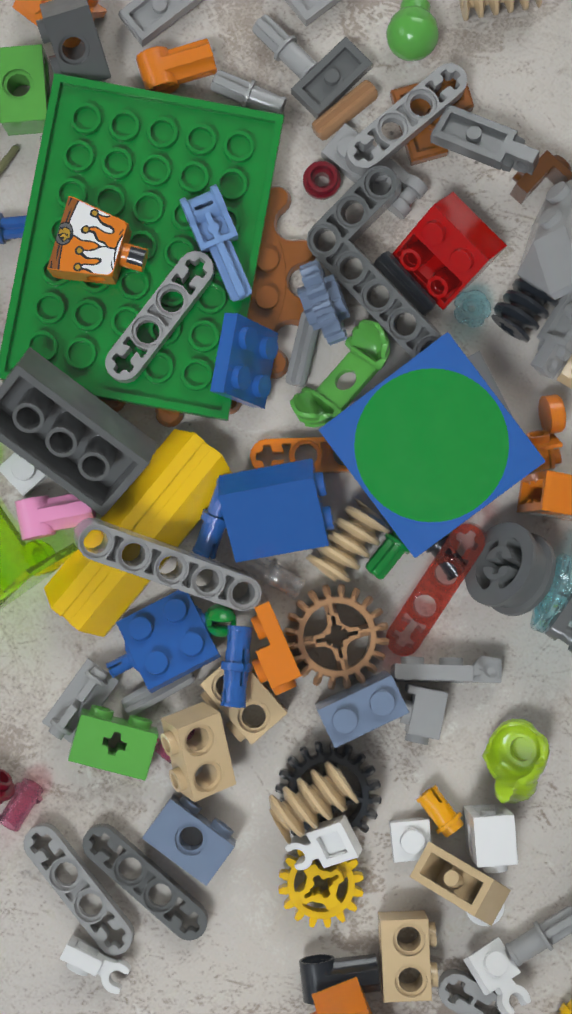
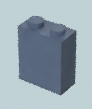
(361, 708)

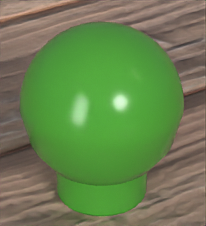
(412, 31)

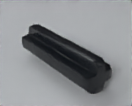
(405, 282)

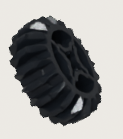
(335, 758)

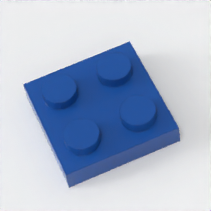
(244, 361)

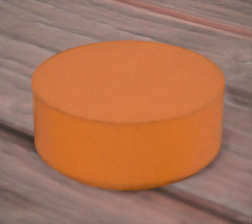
(552, 413)

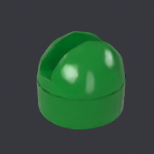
(219, 614)

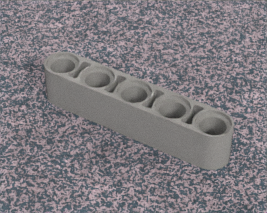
(181, 578)

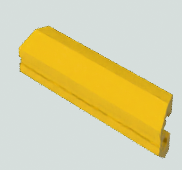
(159, 504)

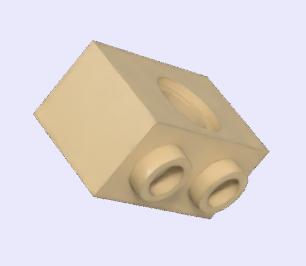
(460, 883)

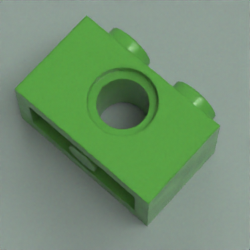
(20, 67)

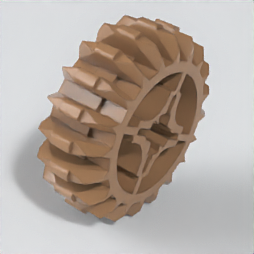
(369, 629)

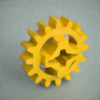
(306, 893)

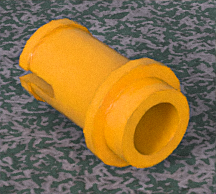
(440, 811)

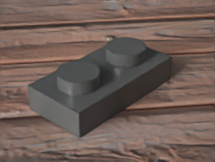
(331, 77)

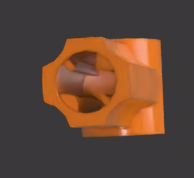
(167, 68)

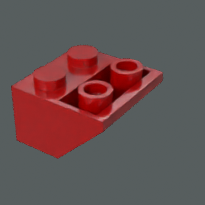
(448, 249)

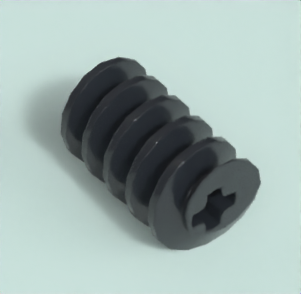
(520, 308)

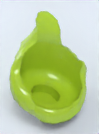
(516, 759)

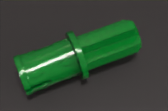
(386, 556)

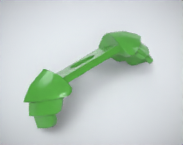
(367, 355)

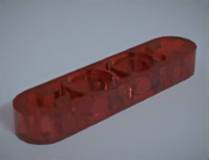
(439, 591)

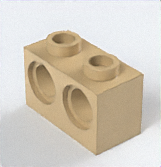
(256, 694)
(205, 748)
(399, 956)

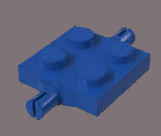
(165, 641)

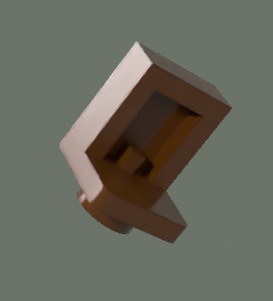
(550, 167)

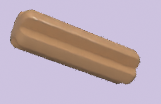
(344, 110)

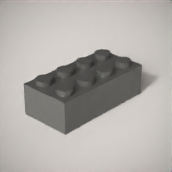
(70, 433)

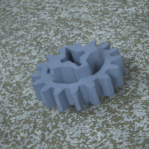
(323, 302)

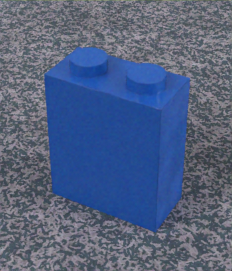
(275, 510)

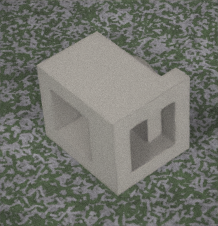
(425, 715)

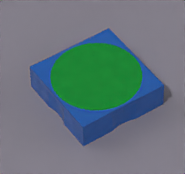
(431, 445)

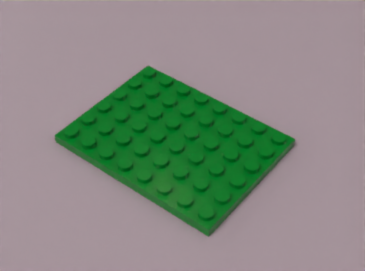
(135, 160)

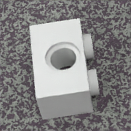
(490, 836)

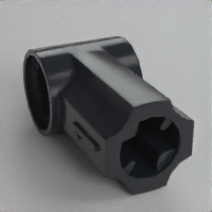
(325, 971)

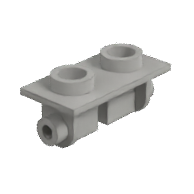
(87, 688)

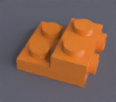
(275, 659)

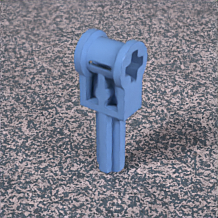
(215, 233)

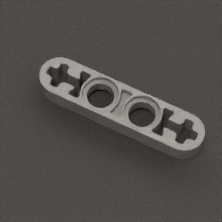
(403, 116)
(155, 314)
(73, 892)

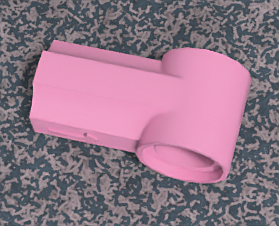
(44, 515)

